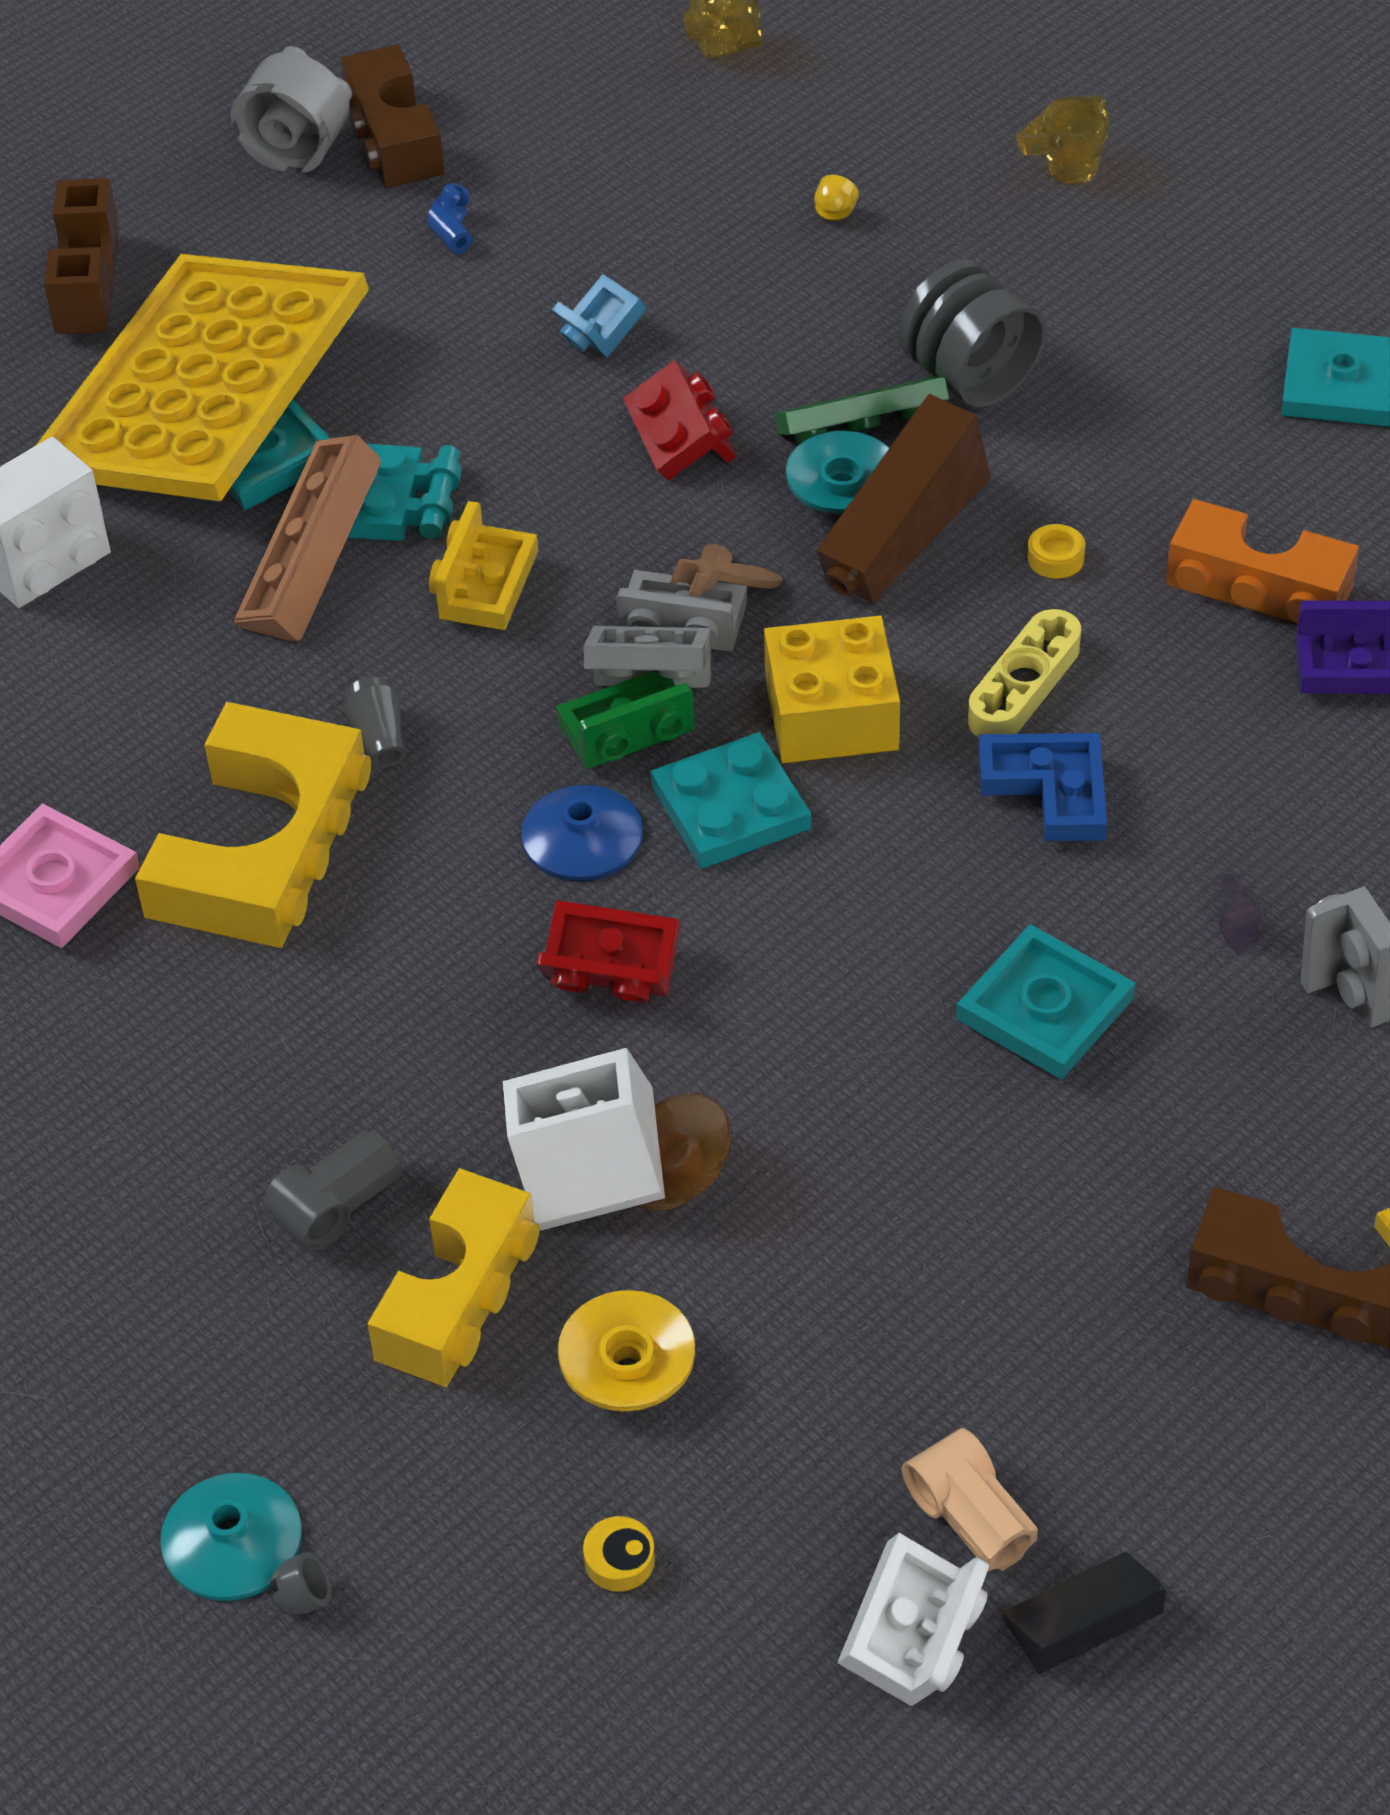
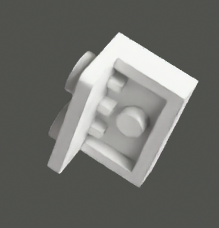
(914, 1621)

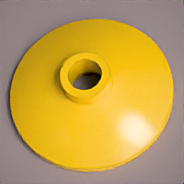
(621, 1328)

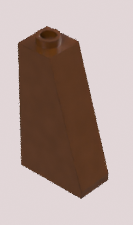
(906, 500)

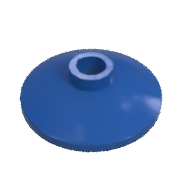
(582, 833)

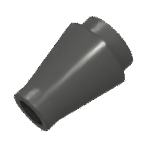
(376, 711)

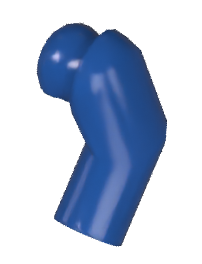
(447, 216)

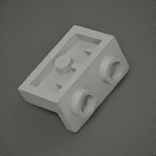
(631, 651)
(1350, 947)

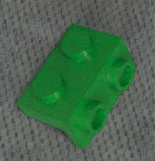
(626, 718)

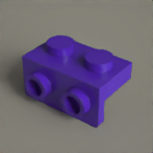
(1344, 647)

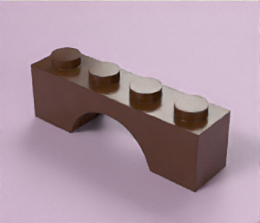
(1251, 1260)

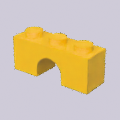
(437, 1323)

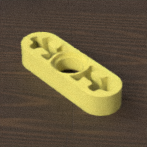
(1025, 652)

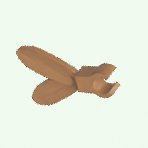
(717, 566)

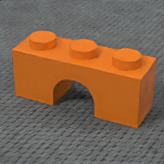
(1214, 561)

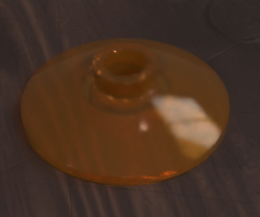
(692, 1147)

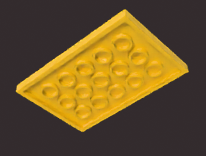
(204, 373)

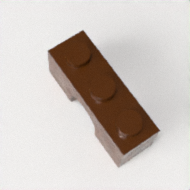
(383, 111)
(83, 266)

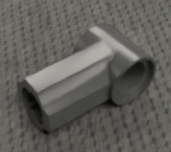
(319, 1200)

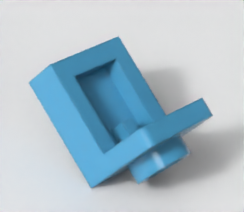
(600, 317)

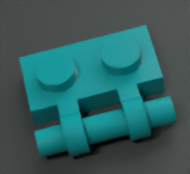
(391, 498)

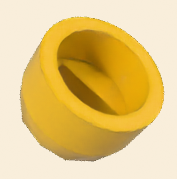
(835, 197)

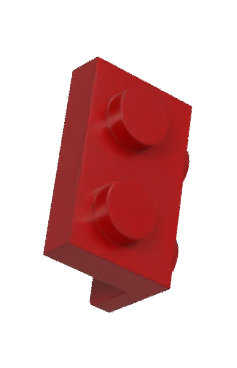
(678, 419)
(610, 950)

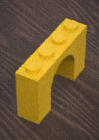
(262, 886)

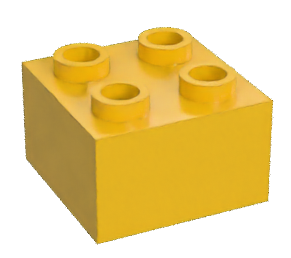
(832, 689)

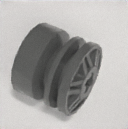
(972, 333)

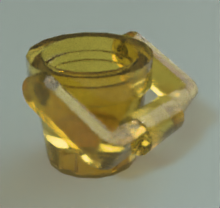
(1070, 135)

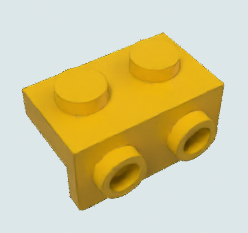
(481, 571)

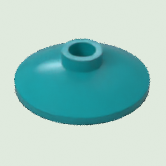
(832, 468)
(234, 1560)

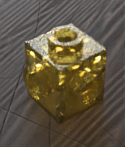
(724, 25)

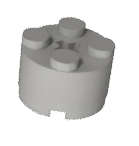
(291, 111)

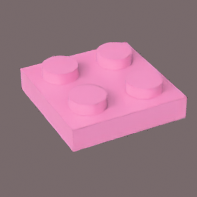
(59, 874)

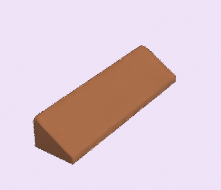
(309, 538)

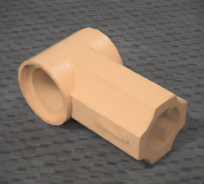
(961, 1485)

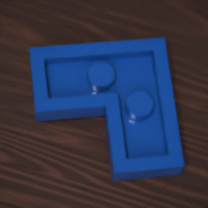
(1060, 769)

